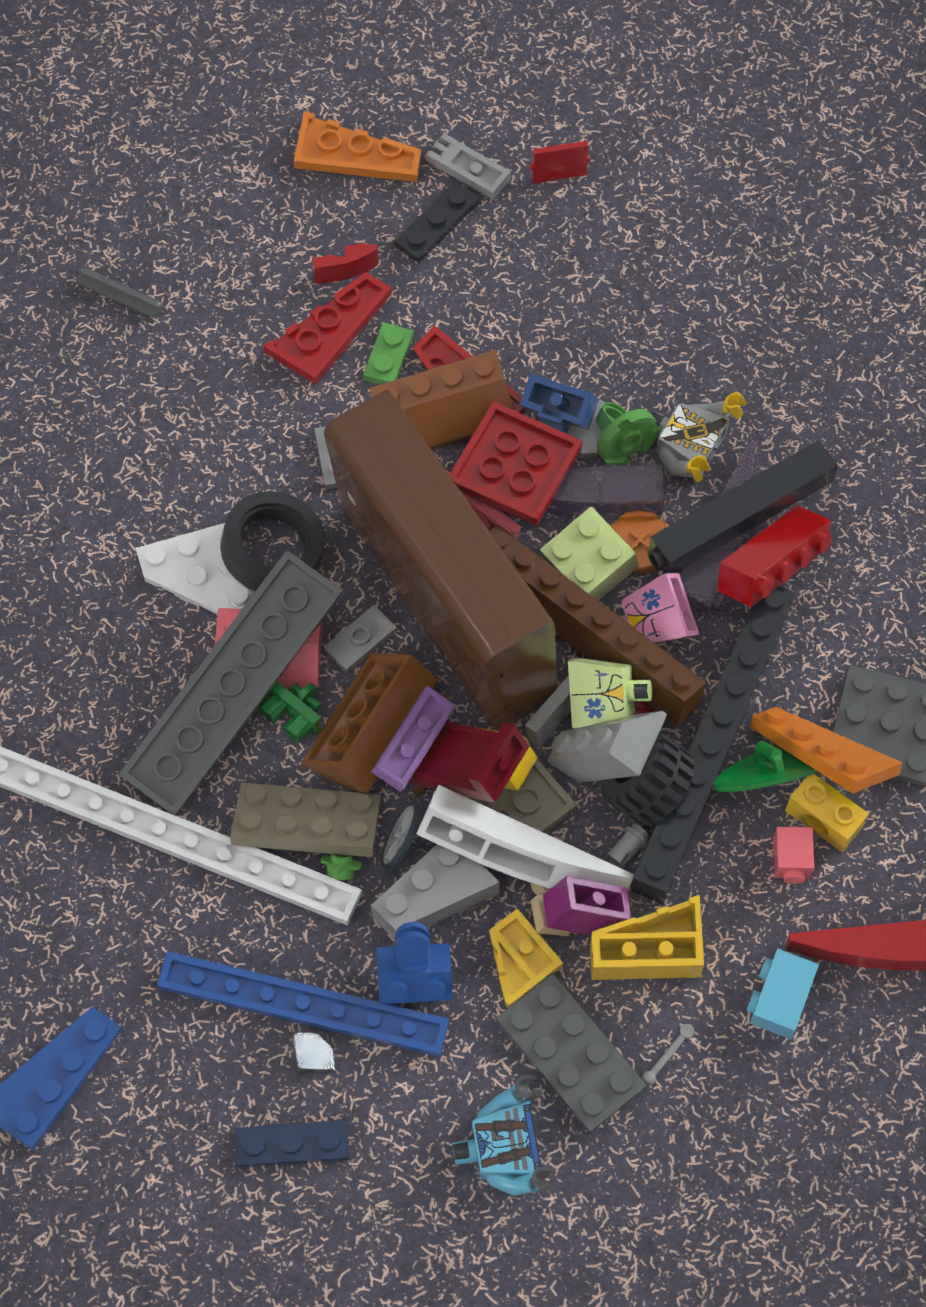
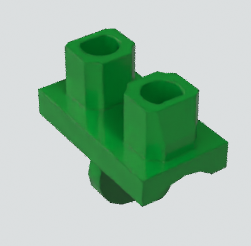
(304, 718)

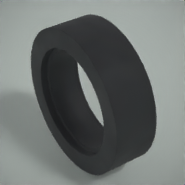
(268, 506)

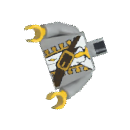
(694, 435)

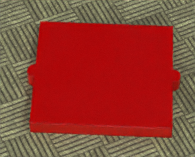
(560, 162)

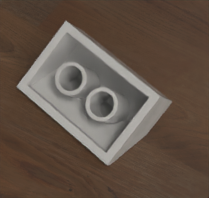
(607, 748)

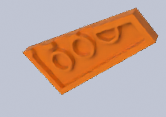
(339, 150)
(829, 753)

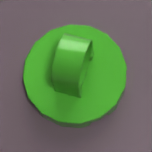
(624, 433)

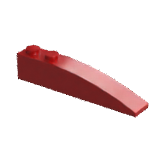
(879, 946)

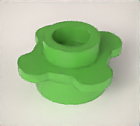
(341, 866)

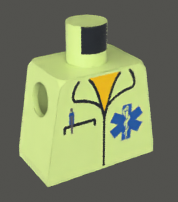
(603, 691)

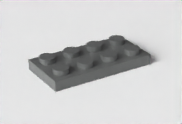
(571, 1053)

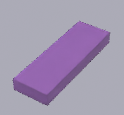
(413, 738)

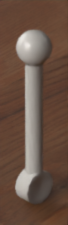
(686, 1032)

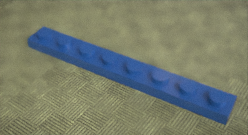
(303, 1004)

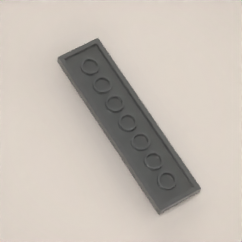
(231, 683)

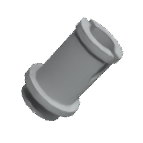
(628, 845)

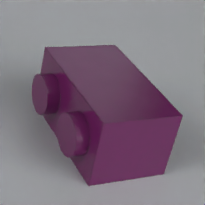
(585, 905)

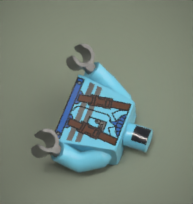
(507, 1143)

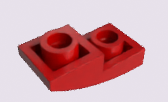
(357, 260)

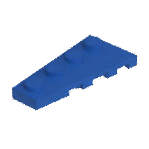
(49, 1080)

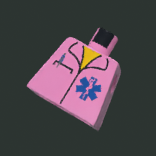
(661, 610)

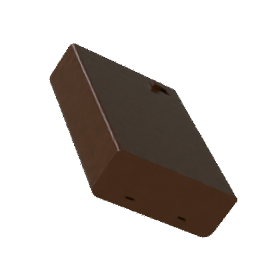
(443, 560)

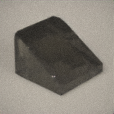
(313, 1053)

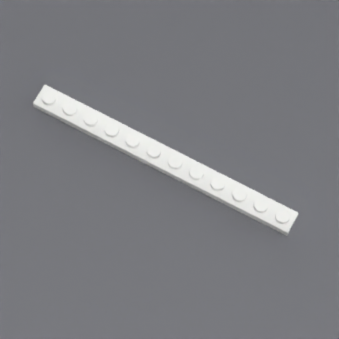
(178, 837)

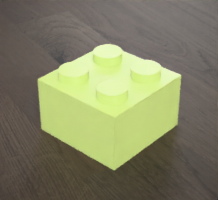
(591, 554)

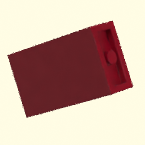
(472, 760)

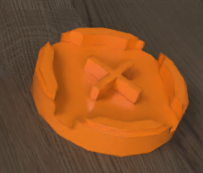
(636, 530)

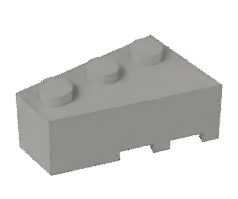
(434, 890)

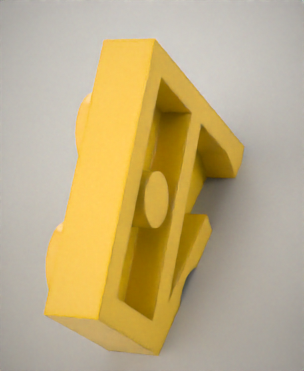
(520, 956)

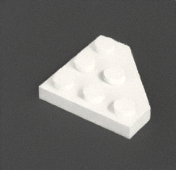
(194, 570)

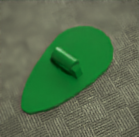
(764, 768)

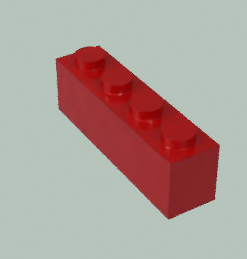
(774, 556)

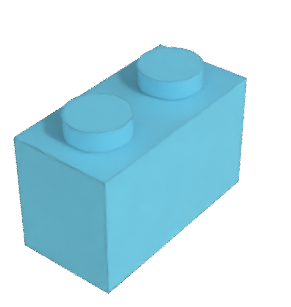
(783, 993)

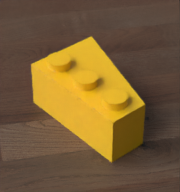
(651, 946)

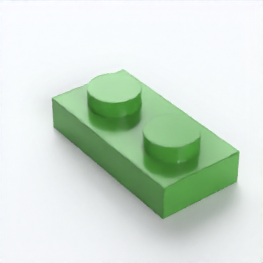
(388, 354)

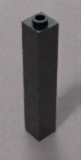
(742, 509)

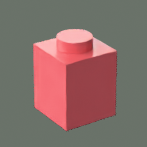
(793, 854)

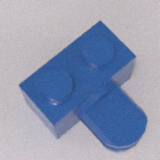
(559, 404)
(414, 968)

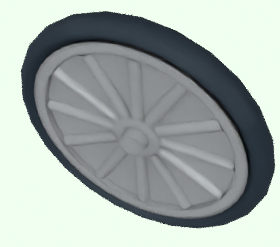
(401, 836)

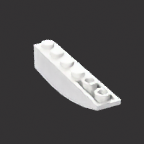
(509, 844)

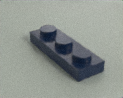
(292, 1143)

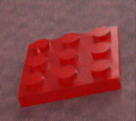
(515, 463)

